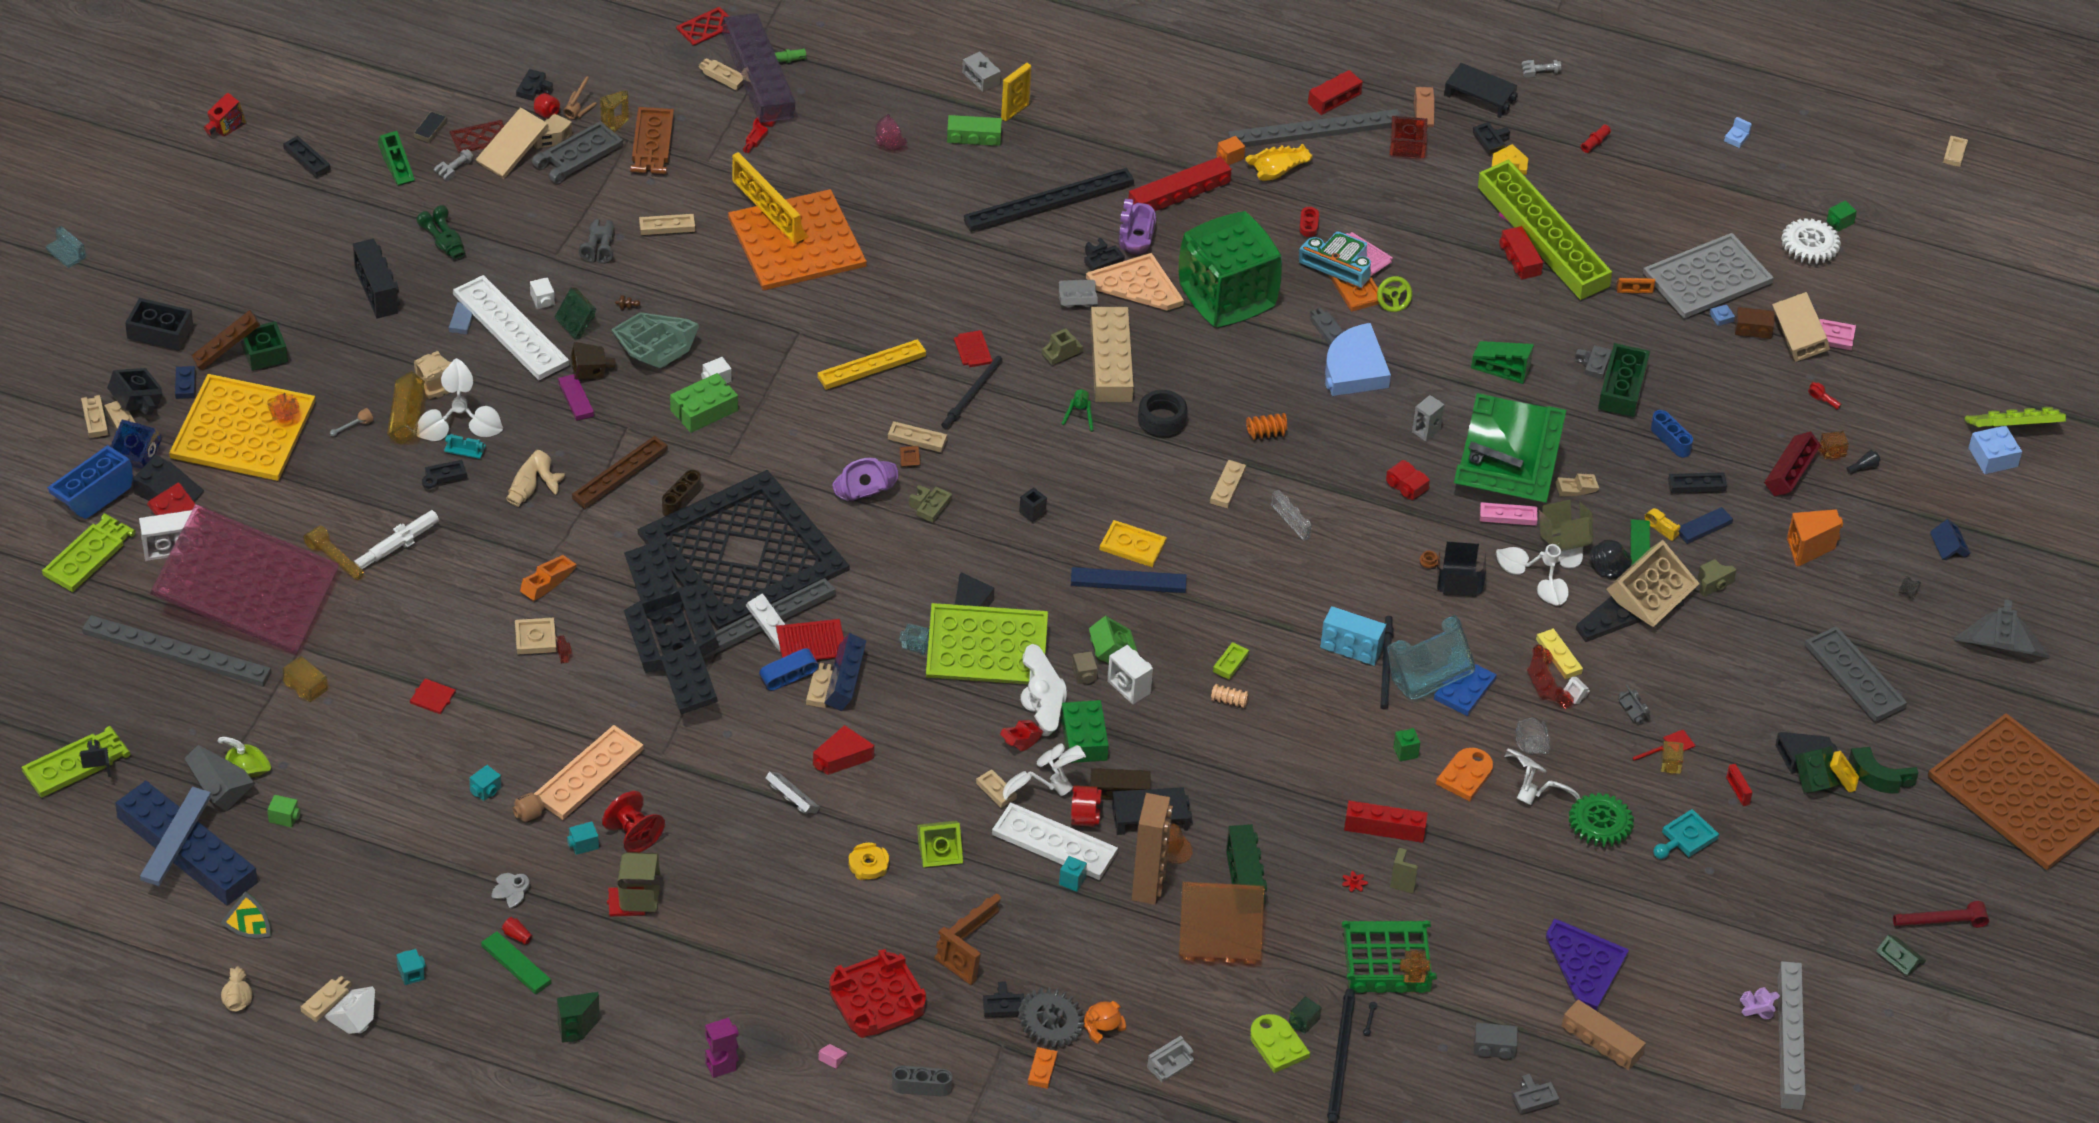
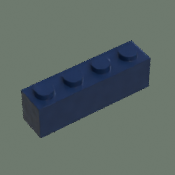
(845, 671)

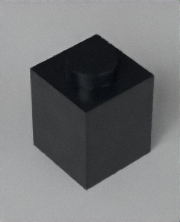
(1033, 504)

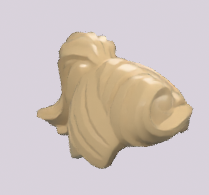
(236, 993)

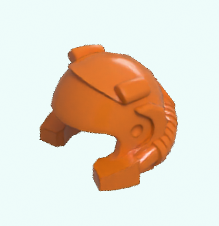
(1104, 1017)

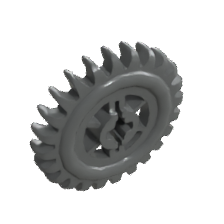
(1054, 1009)

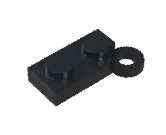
(444, 473)

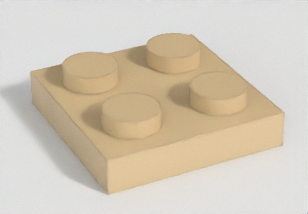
(535, 636)

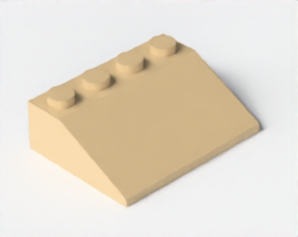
(1653, 584)

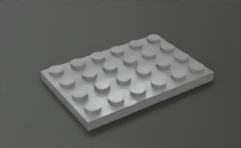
(1708, 275)

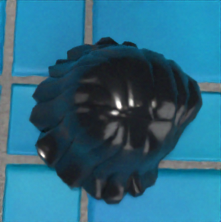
(1610, 558)

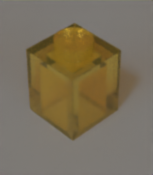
(1672, 757)

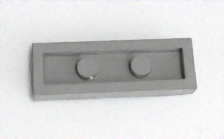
(792, 793)

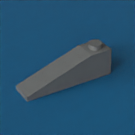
(219, 776)

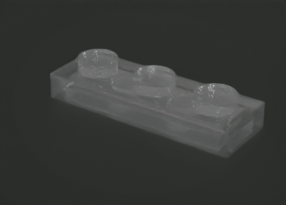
(1291, 515)

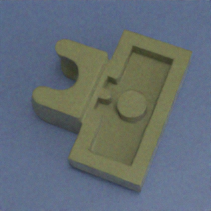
(929, 504)

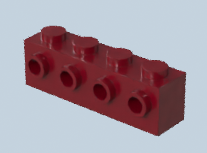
(1792, 463)

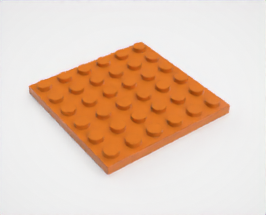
(779, 261)

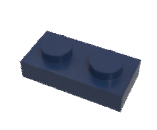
(185, 382)

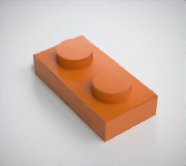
(1042, 1067)

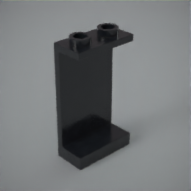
(1482, 86)
(1129, 804)

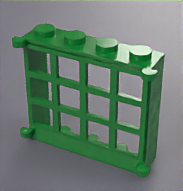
(1389, 982)

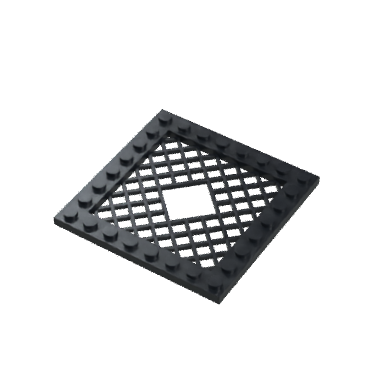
(723, 614)

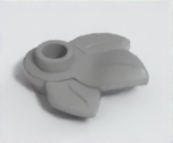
(509, 889)

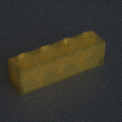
(405, 408)

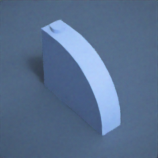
(1356, 362)

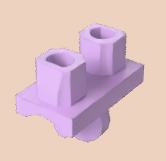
(1759, 1003)

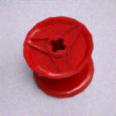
(627, 814)

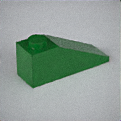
(395, 158)

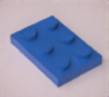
(1467, 691)

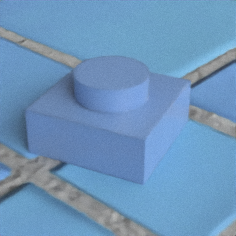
(1722, 315)

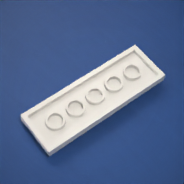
(1053, 839)

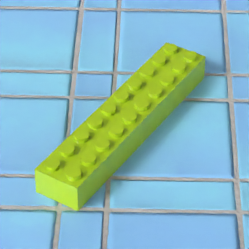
(1546, 229)

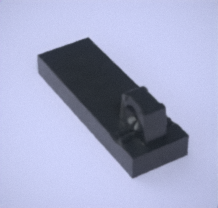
(1479, 452)

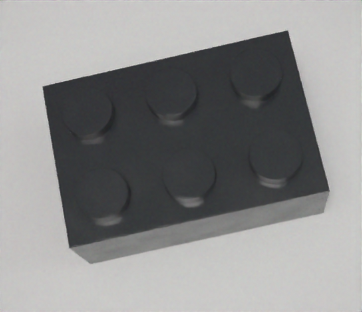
(159, 324)

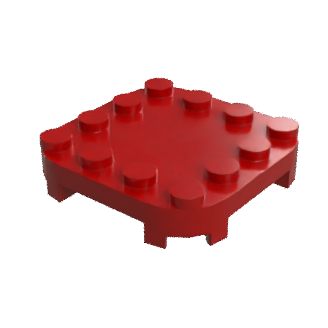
(877, 994)

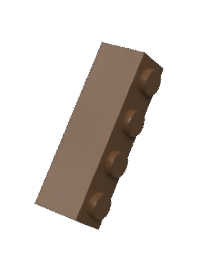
(1603, 1034)

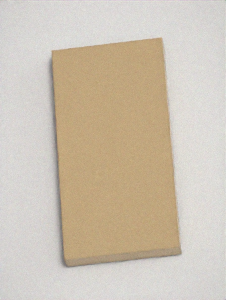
(512, 143)

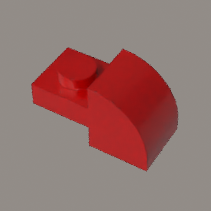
(1023, 735)

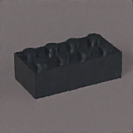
(376, 278)

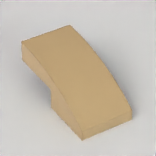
(1581, 485)

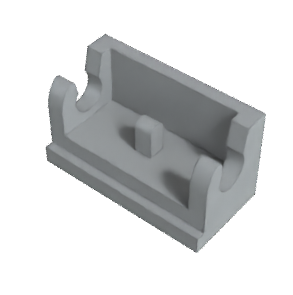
(1170, 1059)

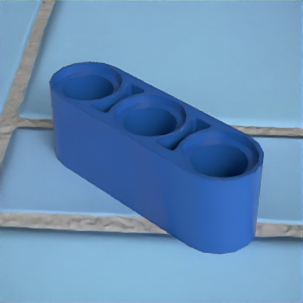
(1671, 433)
(789, 669)

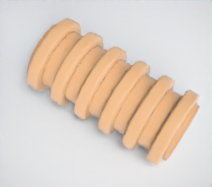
(1229, 696)

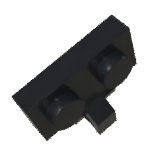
(534, 83)
(1491, 138)
(1002, 1003)

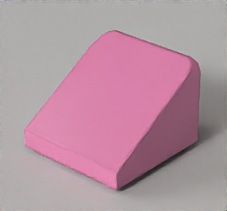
(832, 1055)

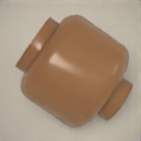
(528, 807)

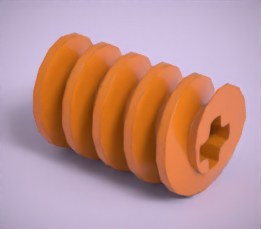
(1267, 425)

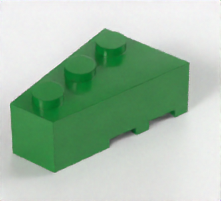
(1503, 359)

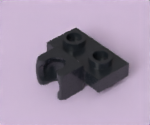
(1101, 256)

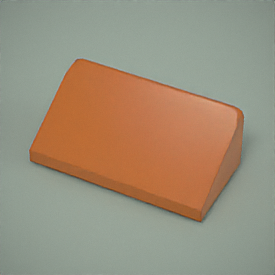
(1635, 285)

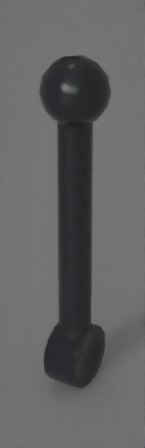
(1372, 1006)

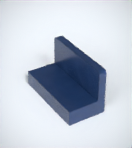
(1949, 540)

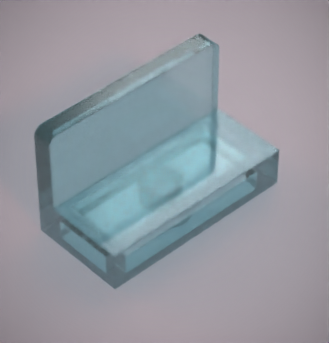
(66, 248)

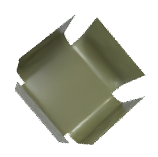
(1557, 519)
(638, 866)

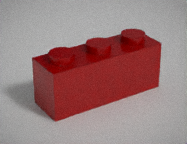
(1335, 92)
(1521, 252)

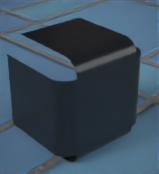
(1459, 570)

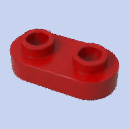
(1309, 221)

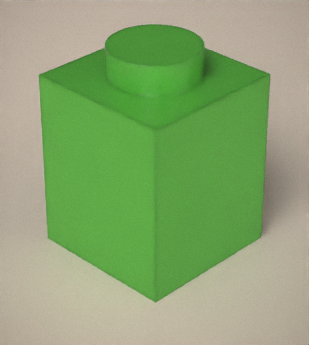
(283, 811)

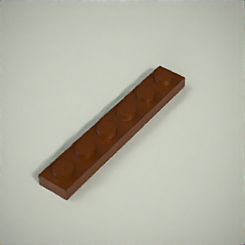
(619, 472)

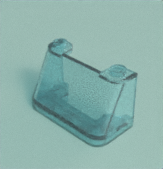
(1432, 662)

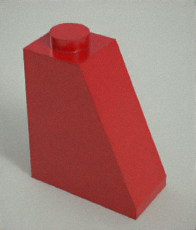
(842, 751)

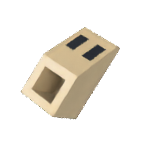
(557, 132)

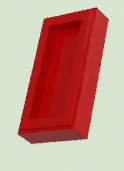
(1739, 784)

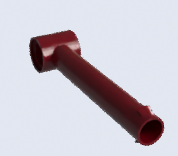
(1975, 912)

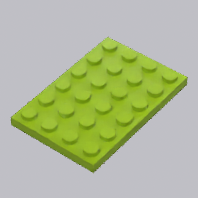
(983, 642)

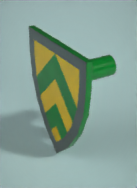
(248, 918)

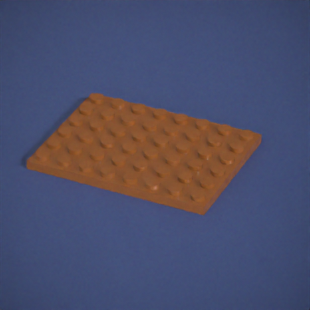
(2023, 790)

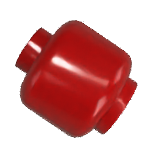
(546, 105)

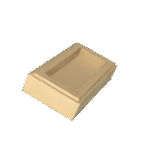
(1955, 151)

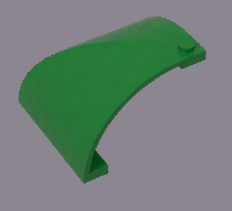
(1519, 431)

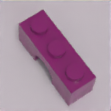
(722, 1054)

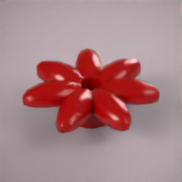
(1354, 881)

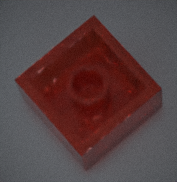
(1408, 136)

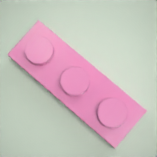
(1508, 514)

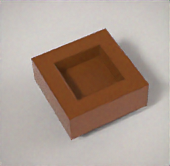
(909, 455)

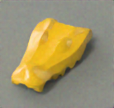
(1276, 162)

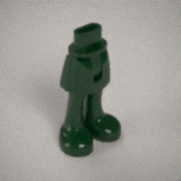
(447, 241)

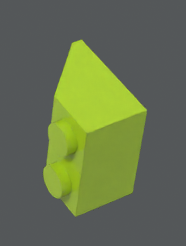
(940, 843)

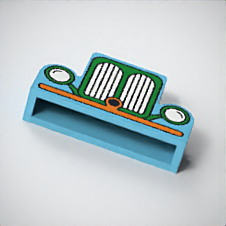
(1339, 257)

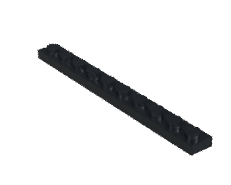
(1048, 199)

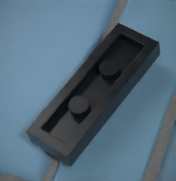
(307, 156)
(1697, 482)

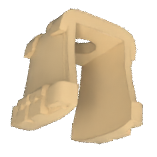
(430, 370)

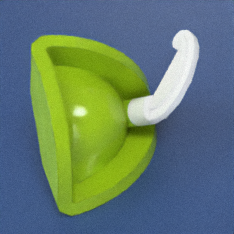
(246, 757)

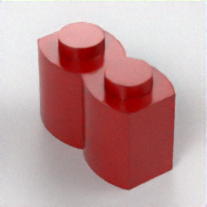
(1407, 480)

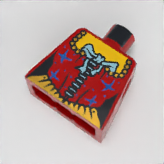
(225, 116)

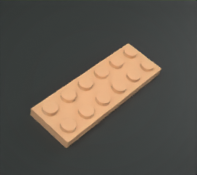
(589, 771)

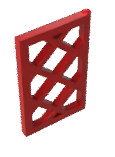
(708, 16)

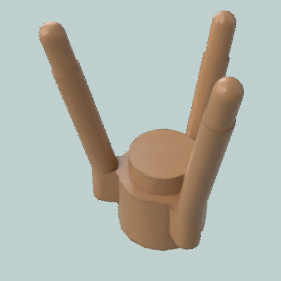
(572, 108)

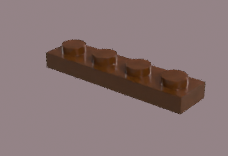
(226, 340)

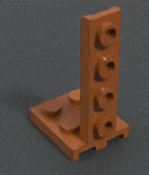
(955, 952)

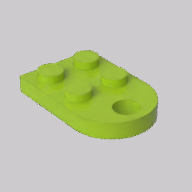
(1279, 1043)

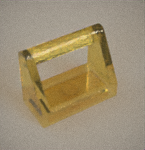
(608, 104)

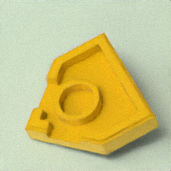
(1514, 155)

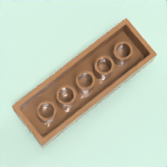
(1152, 848)

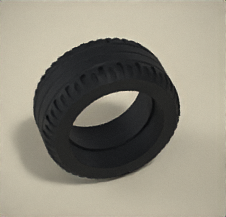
(1162, 400)

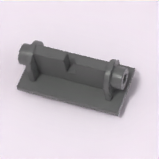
(1631, 699)

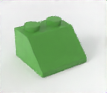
(1110, 637)

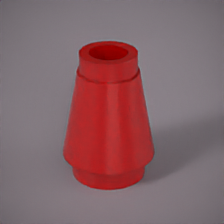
(516, 930)

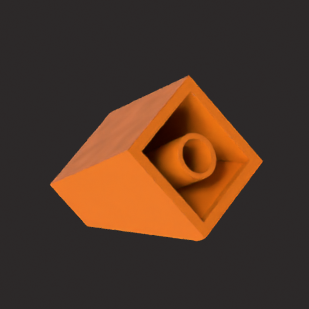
(1813, 534)

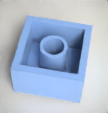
(1995, 449)

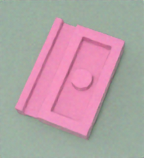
(1839, 334)

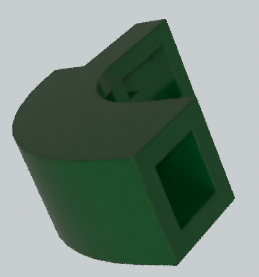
(1880, 777)

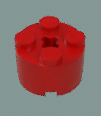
(1084, 806)

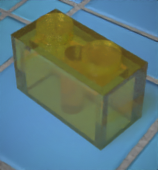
(305, 679)

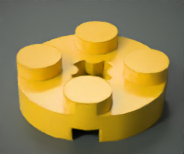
(864, 870)

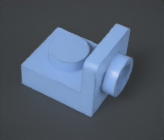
(1739, 132)

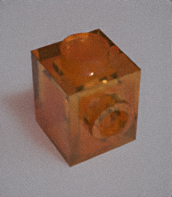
(1833, 445)

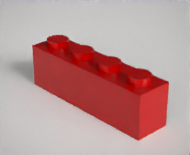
(1385, 821)

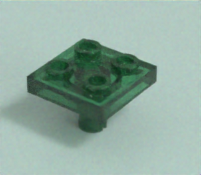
(575, 313)

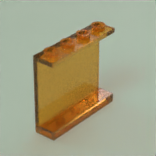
(1221, 922)

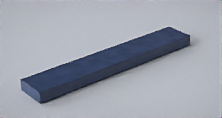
(1128, 580)

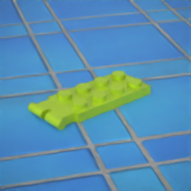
(2013, 417)
(87, 553)
(65, 765)

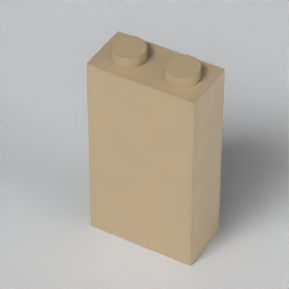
(1801, 326)

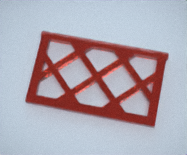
(468, 131)

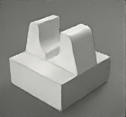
(1577, 689)

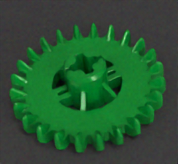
(1601, 818)

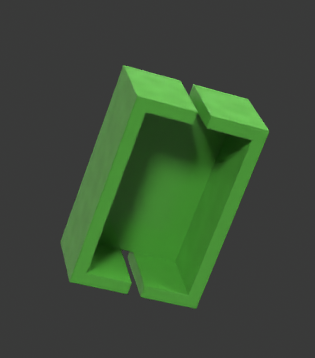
(704, 402)

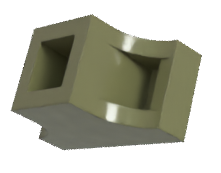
(1061, 346)
(1715, 577)

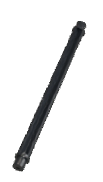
(1341, 1056)

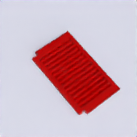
(818, 636)

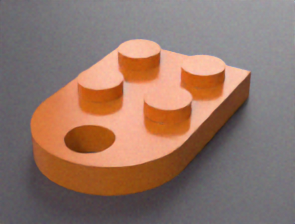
(1464, 774)

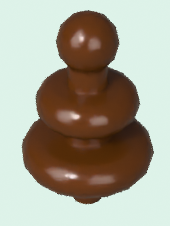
(623, 302)

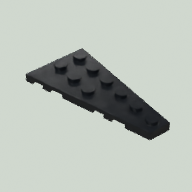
(1608, 619)

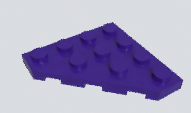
(1585, 961)

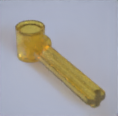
(319, 539)

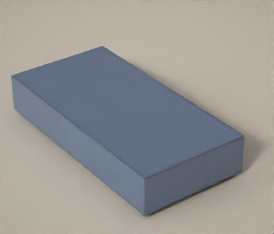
(460, 320)

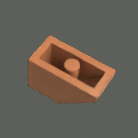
(1424, 104)

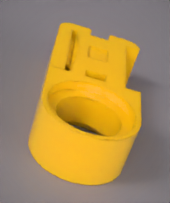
(1662, 524)

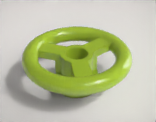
(1388, 294)

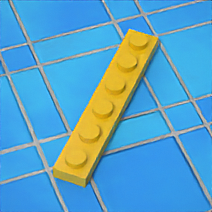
(871, 364)

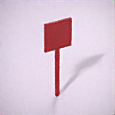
(1680, 737)

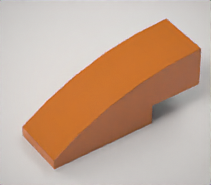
(547, 577)

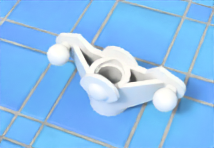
(1044, 691)

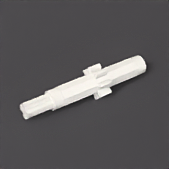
(402, 536)

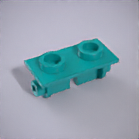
(468, 447)

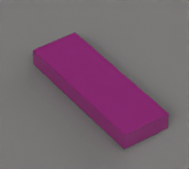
(575, 397)

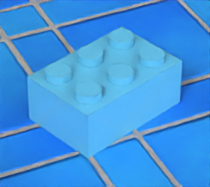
(1353, 635)

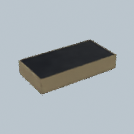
(430, 127)

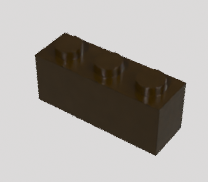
(1119, 780)

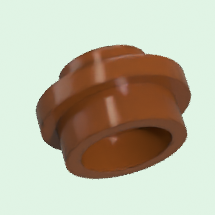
(1429, 559)

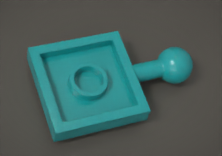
(1687, 833)

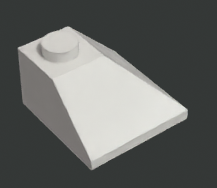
(354, 1011)

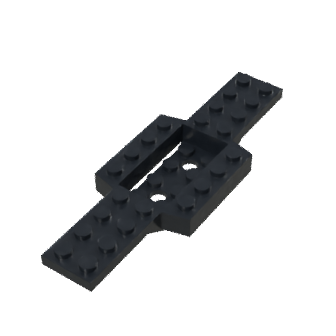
(664, 601)

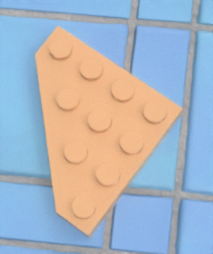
(1138, 281)

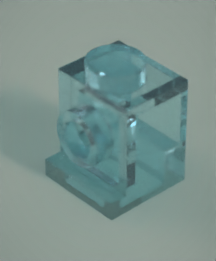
(915, 638)

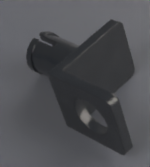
(95, 756)

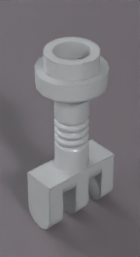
(1530, 68)
(447, 171)

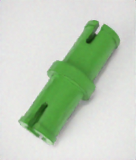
(788, 56)

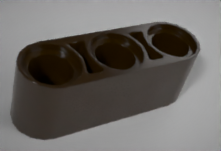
(682, 492)

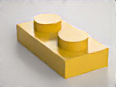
(1844, 771)

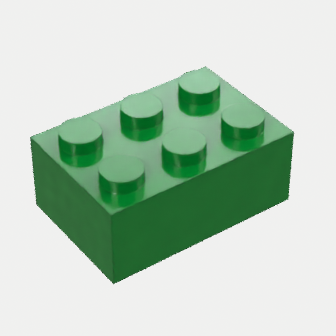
(1085, 726)

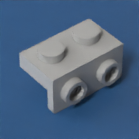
(1077, 293)

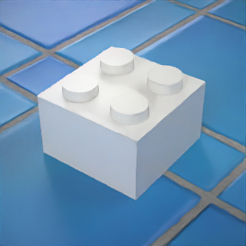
(1130, 674)

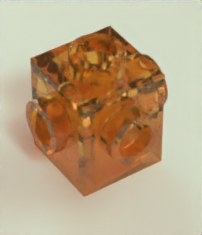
(283, 407)
(1414, 966)

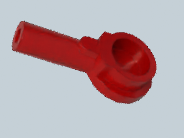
(1818, 392)

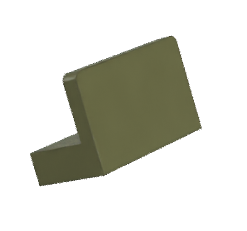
(1403, 873)

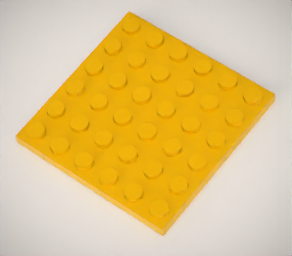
(235, 430)

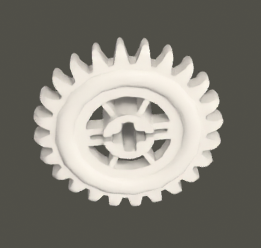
(1810, 243)

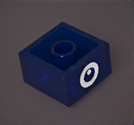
(136, 442)

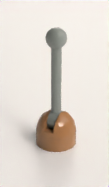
(363, 417)

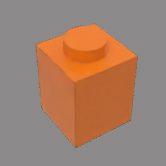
(1231, 150)

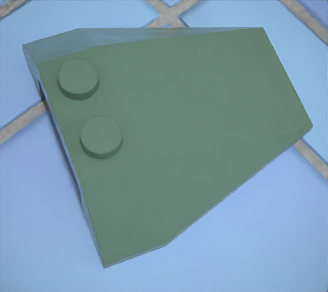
(656, 337)

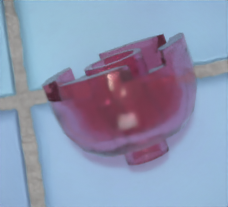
(889, 134)

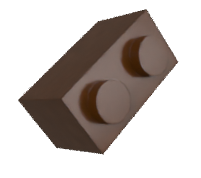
(1754, 323)

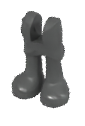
(597, 235)

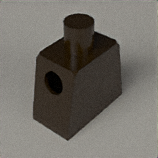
(590, 361)

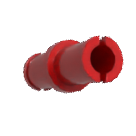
(1595, 138)

